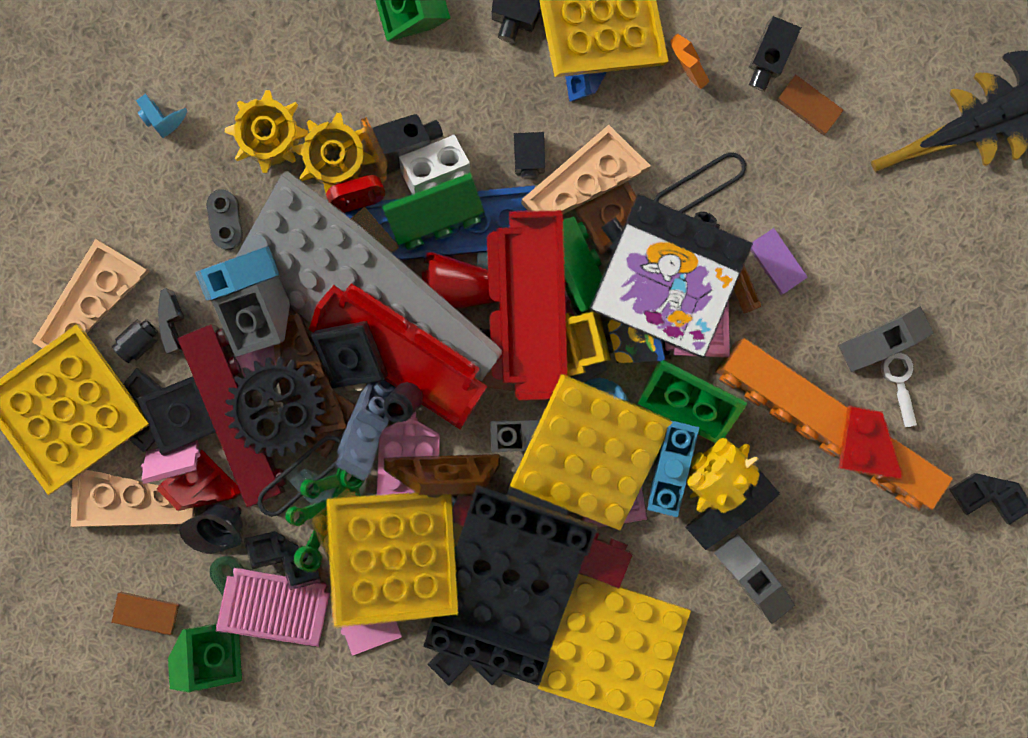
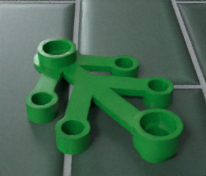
(338, 480)

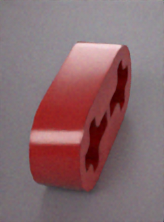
(356, 193)

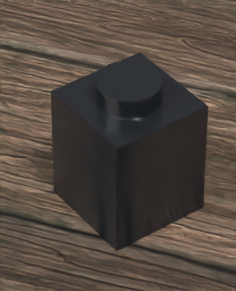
(529, 154)

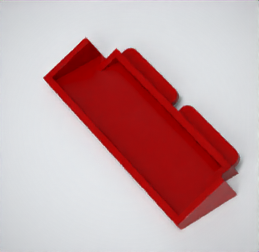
(530, 289)
(407, 353)

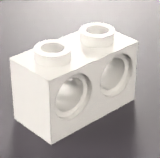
(432, 161)

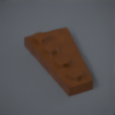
(300, 348)

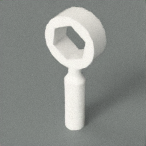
(902, 394)

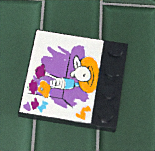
(670, 276)

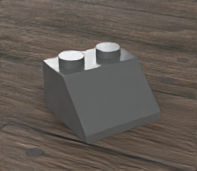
(254, 316)

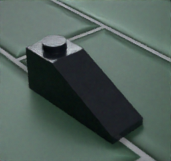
(713, 525)

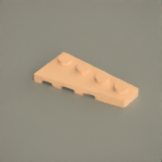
(590, 172)
(92, 292)
(119, 501)

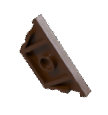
(443, 474)

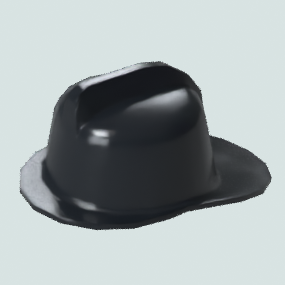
(213, 530)

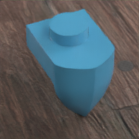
(152, 116)

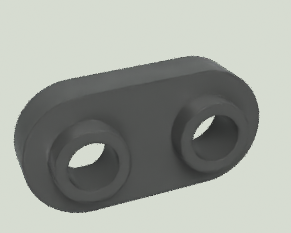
(224, 219)

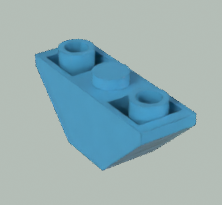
(237, 273)
(672, 469)

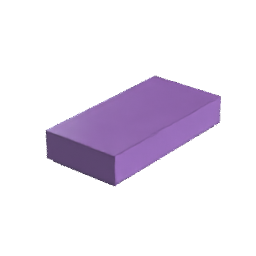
(777, 261)

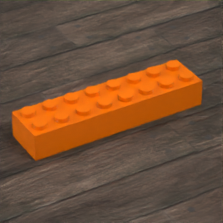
(823, 419)

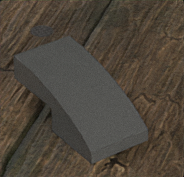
(168, 313)

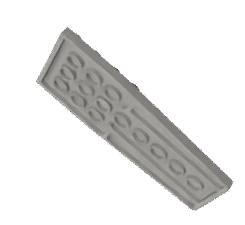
(325, 248)

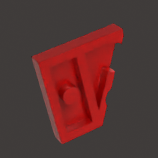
(868, 444)
(199, 487)

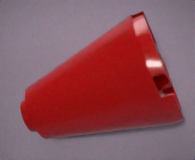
(457, 281)

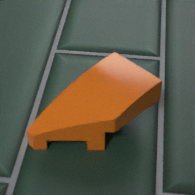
(689, 60)

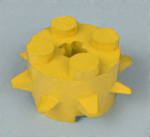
(256, 117)
(322, 139)
(722, 476)

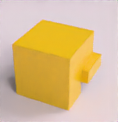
(585, 342)

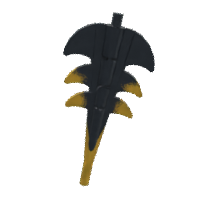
(1002, 113)

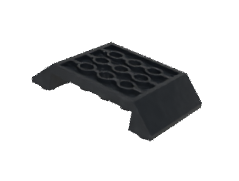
(503, 620)

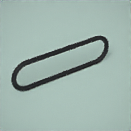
(729, 154)
(287, 471)

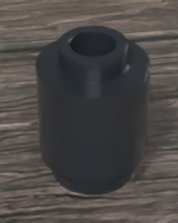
(135, 340)
(403, 402)

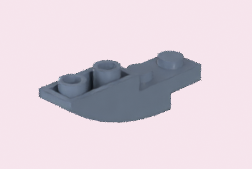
(364, 430)

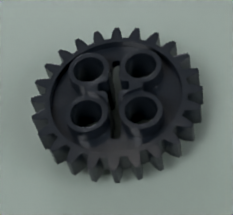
(265, 381)

